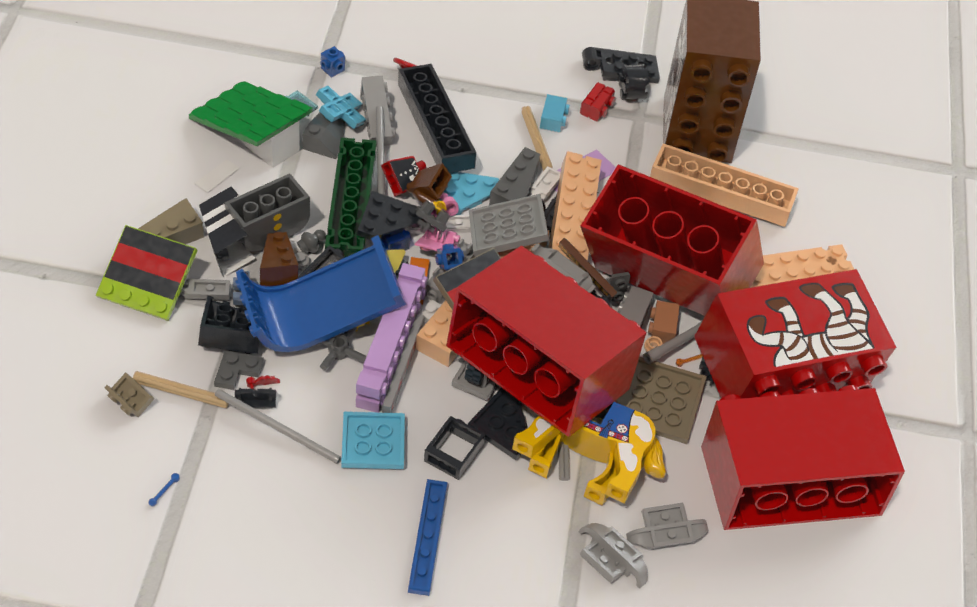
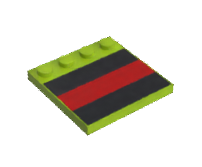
(146, 272)

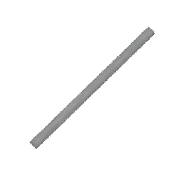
(380, 149)
(278, 426)

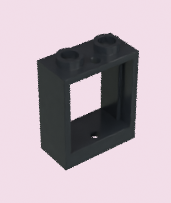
(446, 462)

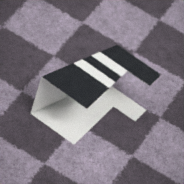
(225, 232)

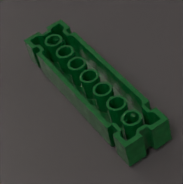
(350, 194)

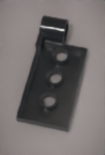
(596, 57)

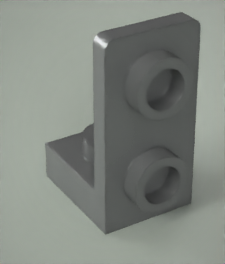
(620, 284)

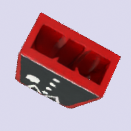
(401, 172)

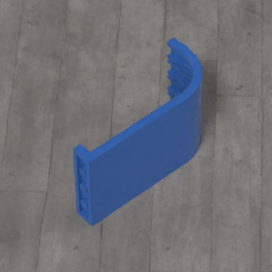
(323, 301)

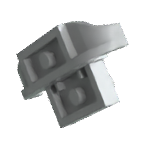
(565, 266)
(666, 527)
(613, 554)

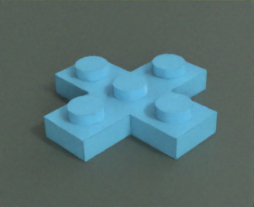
(340, 107)

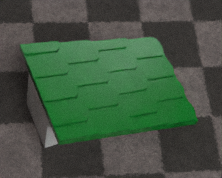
(257, 118)

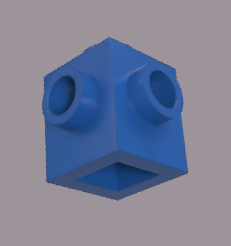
(332, 61)
(456, 256)

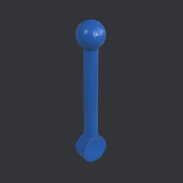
(174, 478)

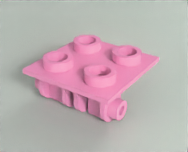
(431, 241)

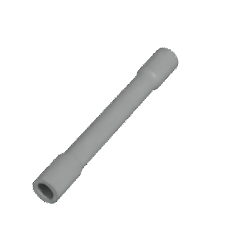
(657, 352)

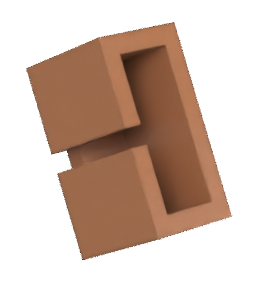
(664, 320)

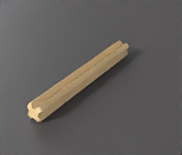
(536, 137)
(178, 389)

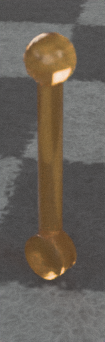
(679, 362)

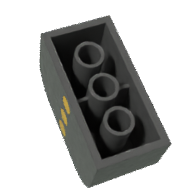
(270, 209)

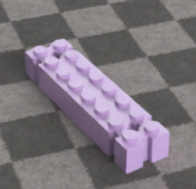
(390, 340)

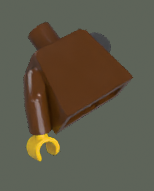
(430, 185)

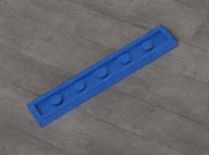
(427, 537)

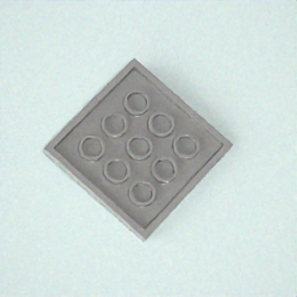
(508, 225)

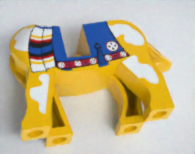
(621, 441)

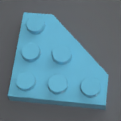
(469, 189)

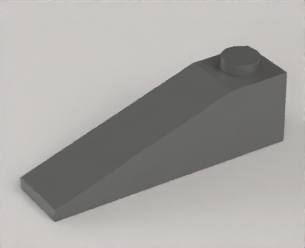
(323, 136)

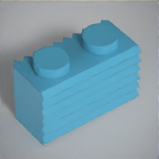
(553, 113)

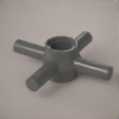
(339, 349)

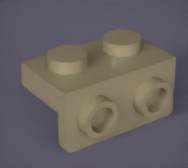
(130, 395)

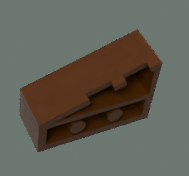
(278, 261)

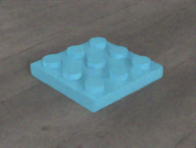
(373, 440)

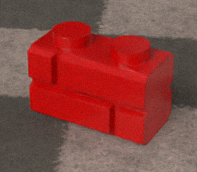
(597, 102)

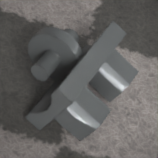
(425, 213)

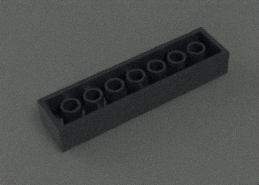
(436, 118)

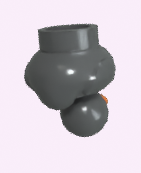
(310, 241)

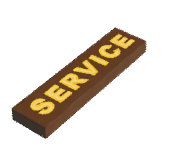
(581, 262)

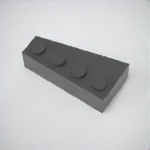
(517, 179)

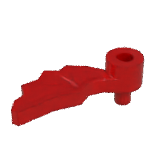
(264, 380)

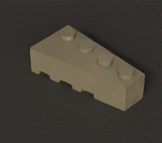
(177, 224)

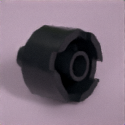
(633, 82)

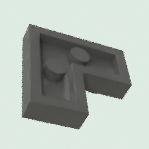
(235, 364)

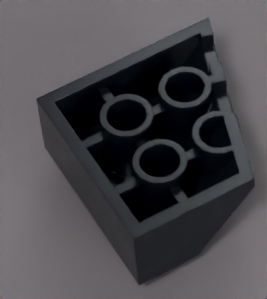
(226, 328)

